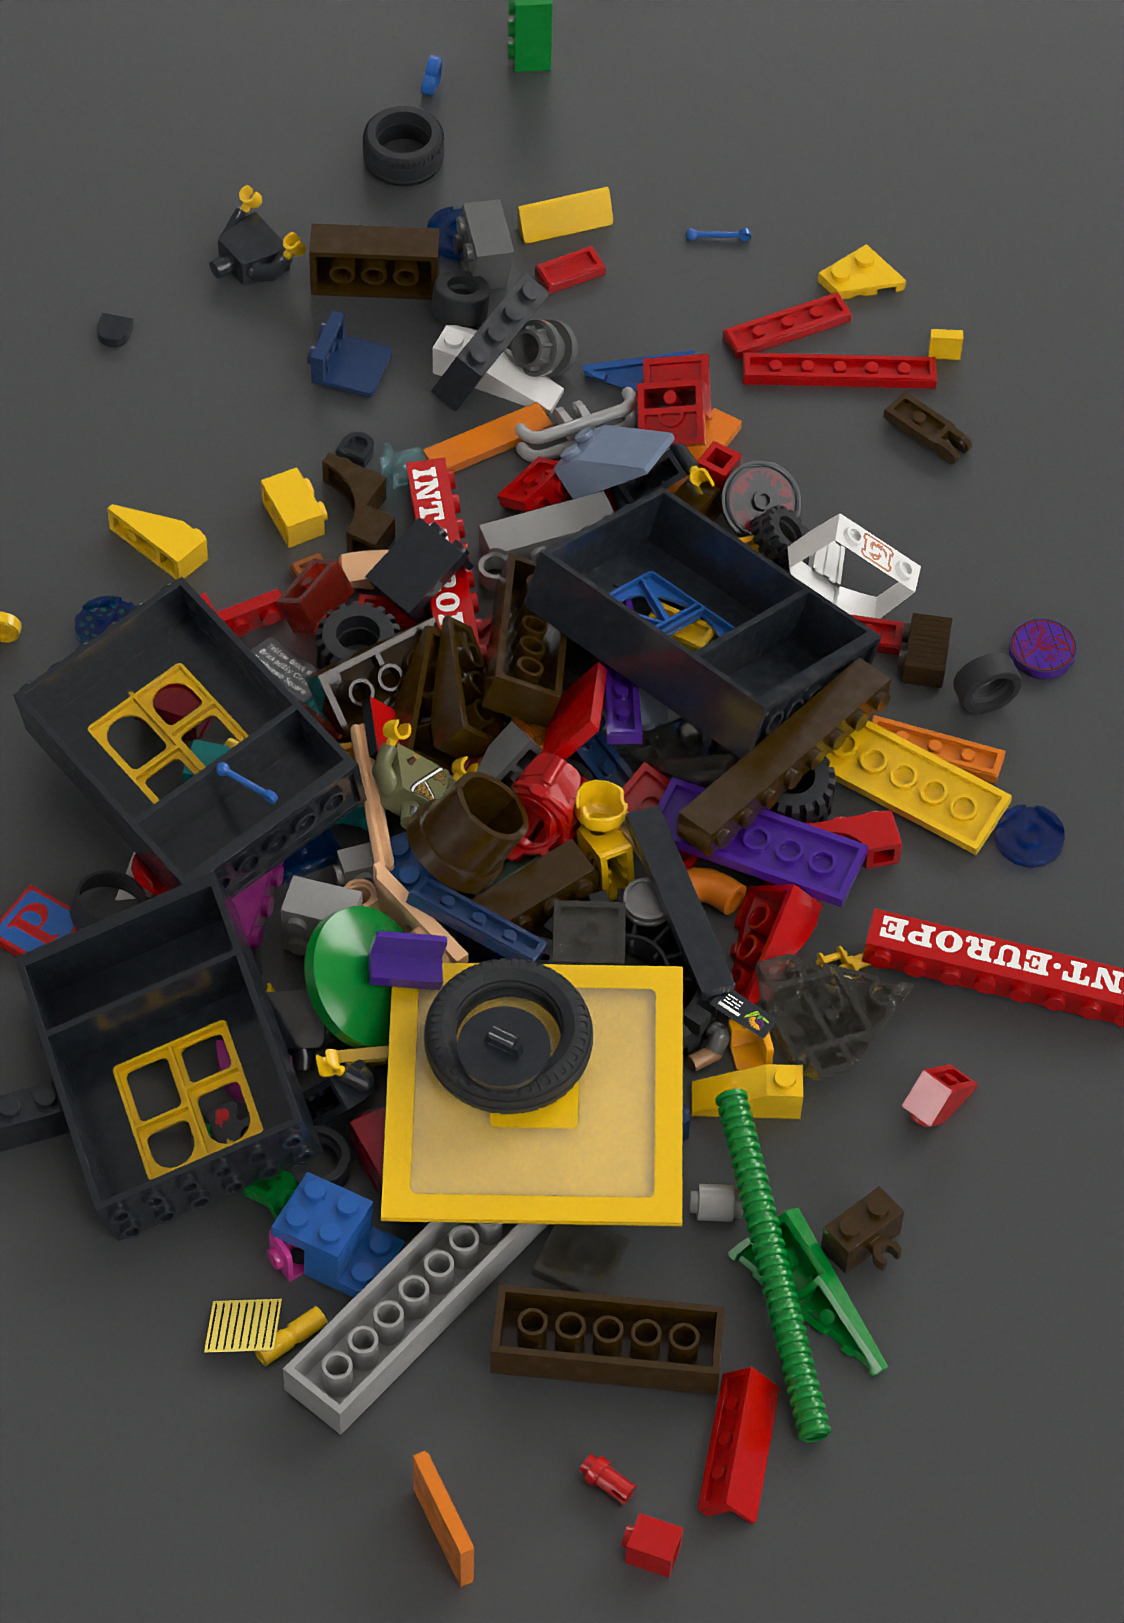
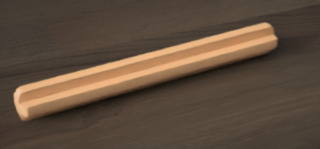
(373, 808)

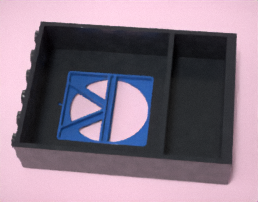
(772, 630)

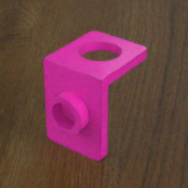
(281, 1258)

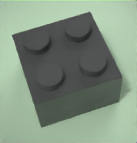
(484, 242)

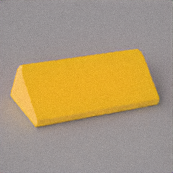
(565, 215)

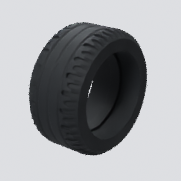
(403, 123)

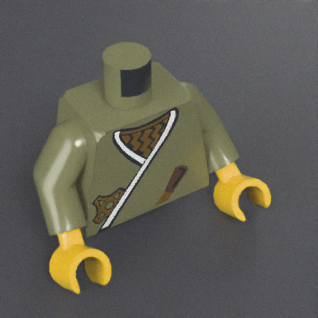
(408, 778)

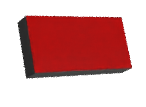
(375, 716)

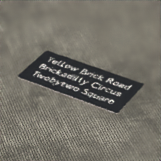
(286, 666)

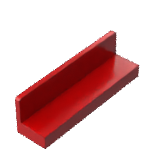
(739, 1444)

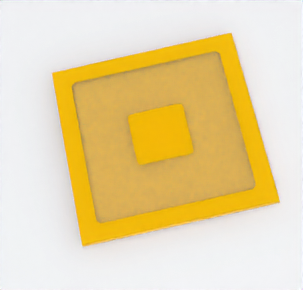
(587, 1159)

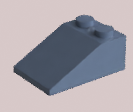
(609, 457)

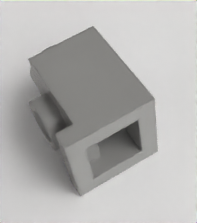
(353, 864)

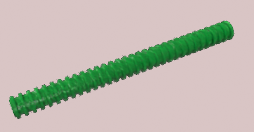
(773, 1265)

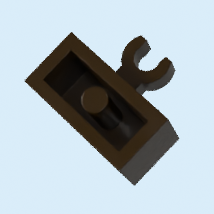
(864, 1231)

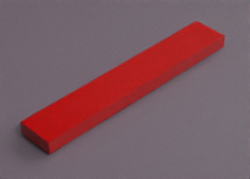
(839, 370)

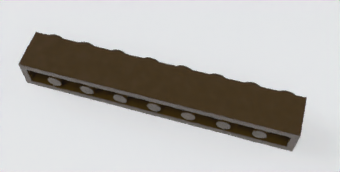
(783, 757)

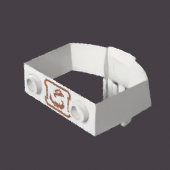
(827, 560)

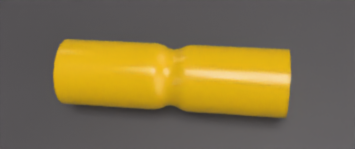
(294, 1333)

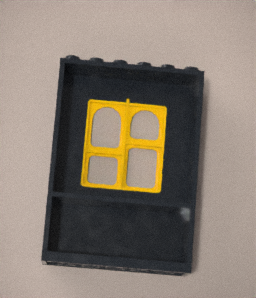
(210, 817)
(142, 994)

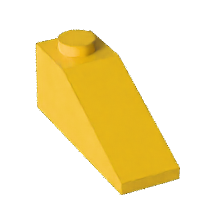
(161, 539)
(771, 1090)

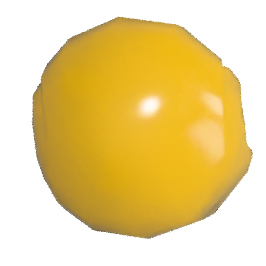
(600, 805)

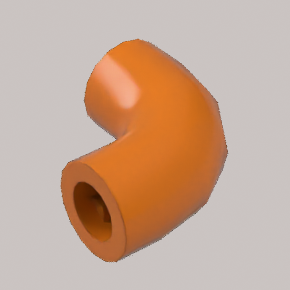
(717, 889)

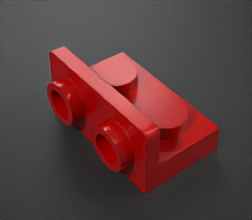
(534, 487)

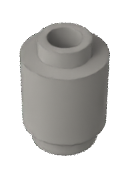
(716, 1203)

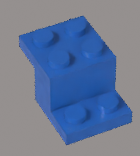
(335, 1235)

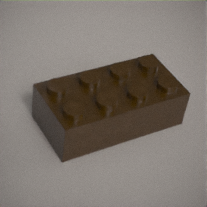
(374, 261)

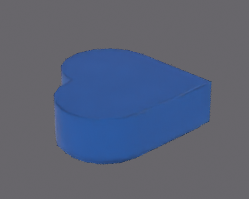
(432, 75)

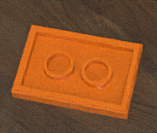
(443, 1518)

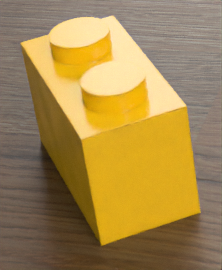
(293, 507)

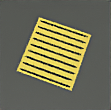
(243, 1325)

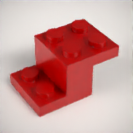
(676, 397)

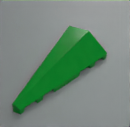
(819, 1290)

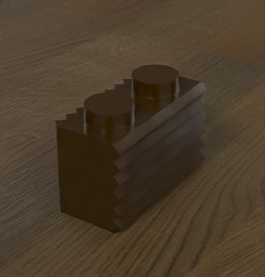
(926, 650)

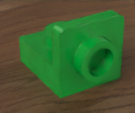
(272, 1192)

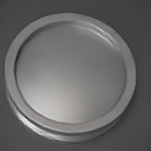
(642, 903)

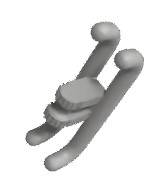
(570, 427)

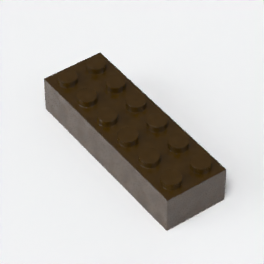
(523, 652)
(607, 1339)

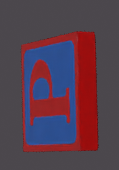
(34, 922)

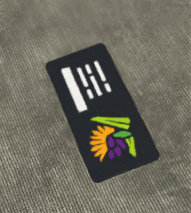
(744, 1012)

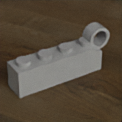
(534, 530)

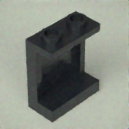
(418, 568)

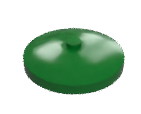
(339, 976)

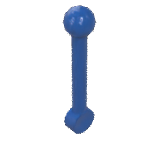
(743, 234)
(223, 769)

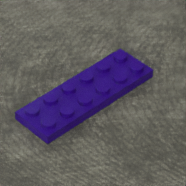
(777, 849)

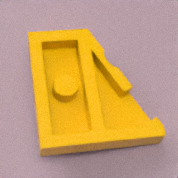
(860, 274)

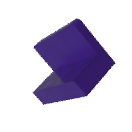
(406, 960)

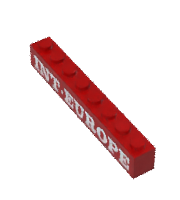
(433, 501)
(995, 966)

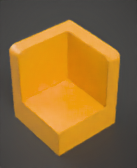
(748, 1048)

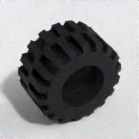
(349, 627)
(816, 801)

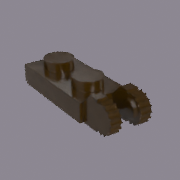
(927, 427)

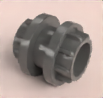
(545, 348)

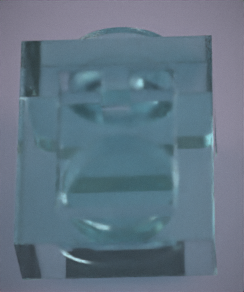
(394, 464)

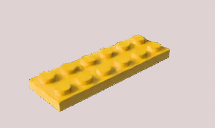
(919, 786)

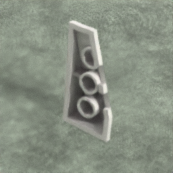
(503, 377)

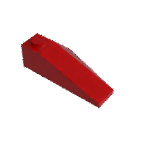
(770, 924)

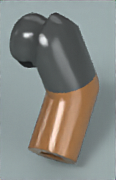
(714, 1050)

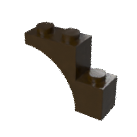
(365, 494)

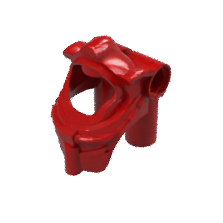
(548, 795)

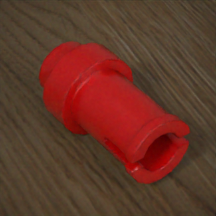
(599, 1473)

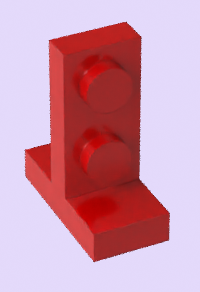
(251, 613)

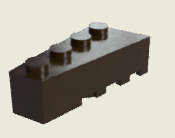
(530, 893)

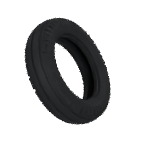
(519, 980)

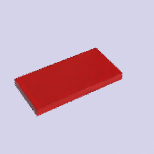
(577, 714)

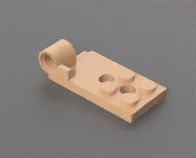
(390, 898)

